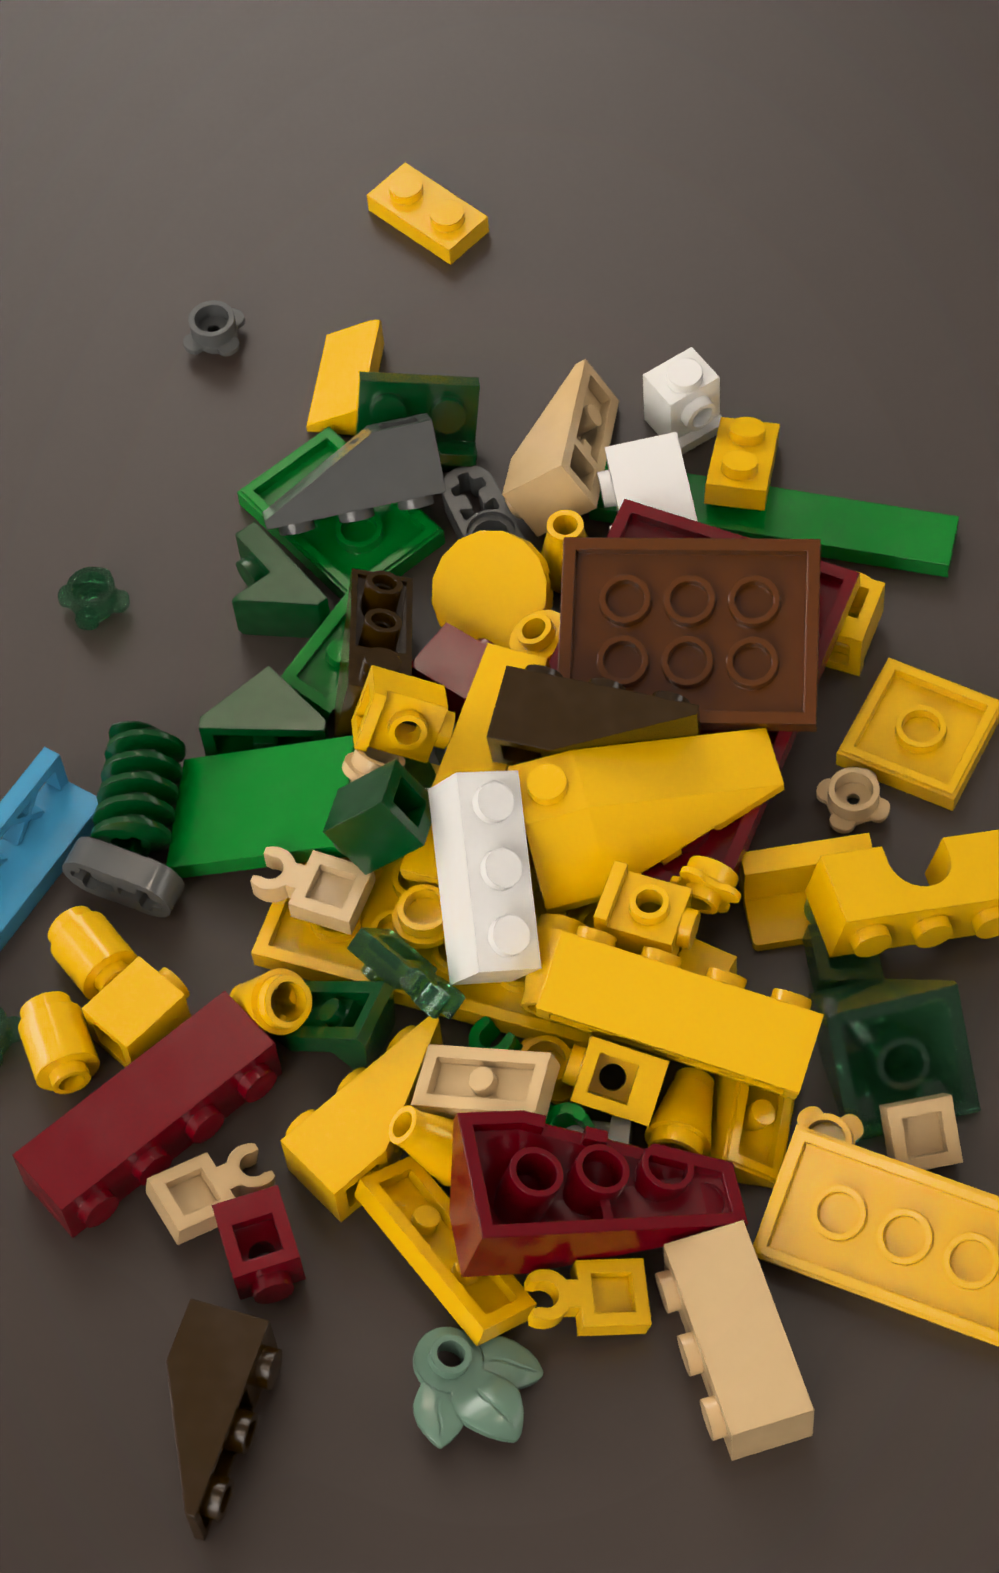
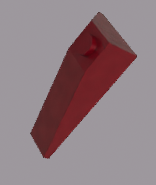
(556, 1195)

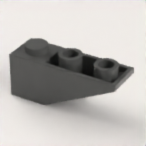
(373, 469)

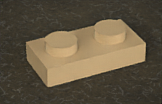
(484, 1080)

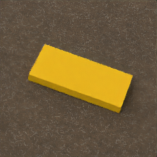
(886, 1233)

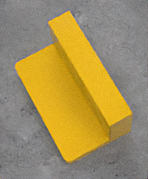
(775, 887)

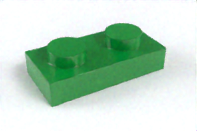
(317, 665)

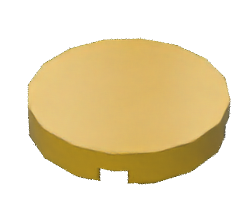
(490, 585)

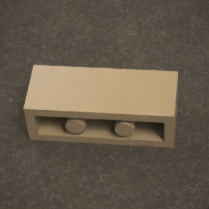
(735, 1341)

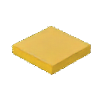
(920, 733)

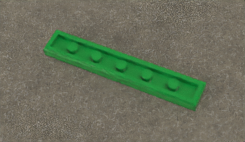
(847, 527)

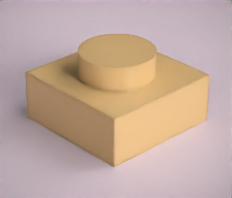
(922, 1131)

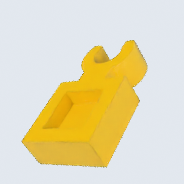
(601, 1295)

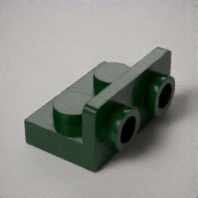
(446, 399)

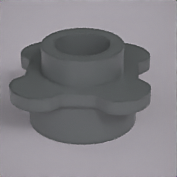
(214, 329)

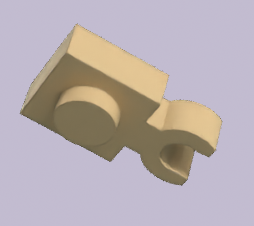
(321, 892)
(189, 1189)

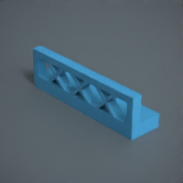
(38, 836)

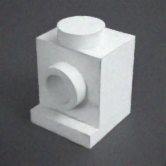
(683, 399)

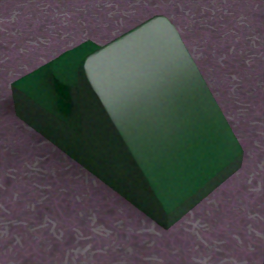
(278, 594)
(347, 1020)

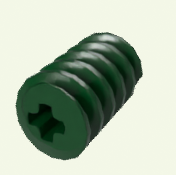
(138, 788)

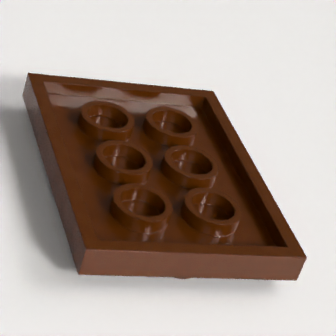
(699, 619)

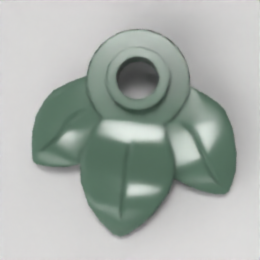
(476, 1393)

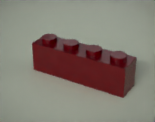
(149, 1114)

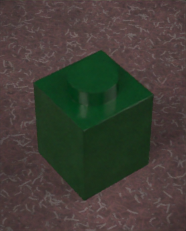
(379, 817)

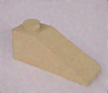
(563, 451)

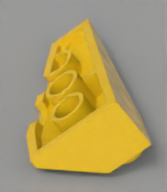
(636, 805)

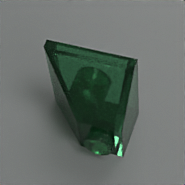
(893, 1045)

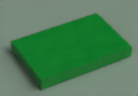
(386, 542)
(253, 801)

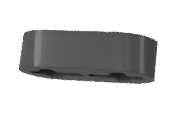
(123, 877)

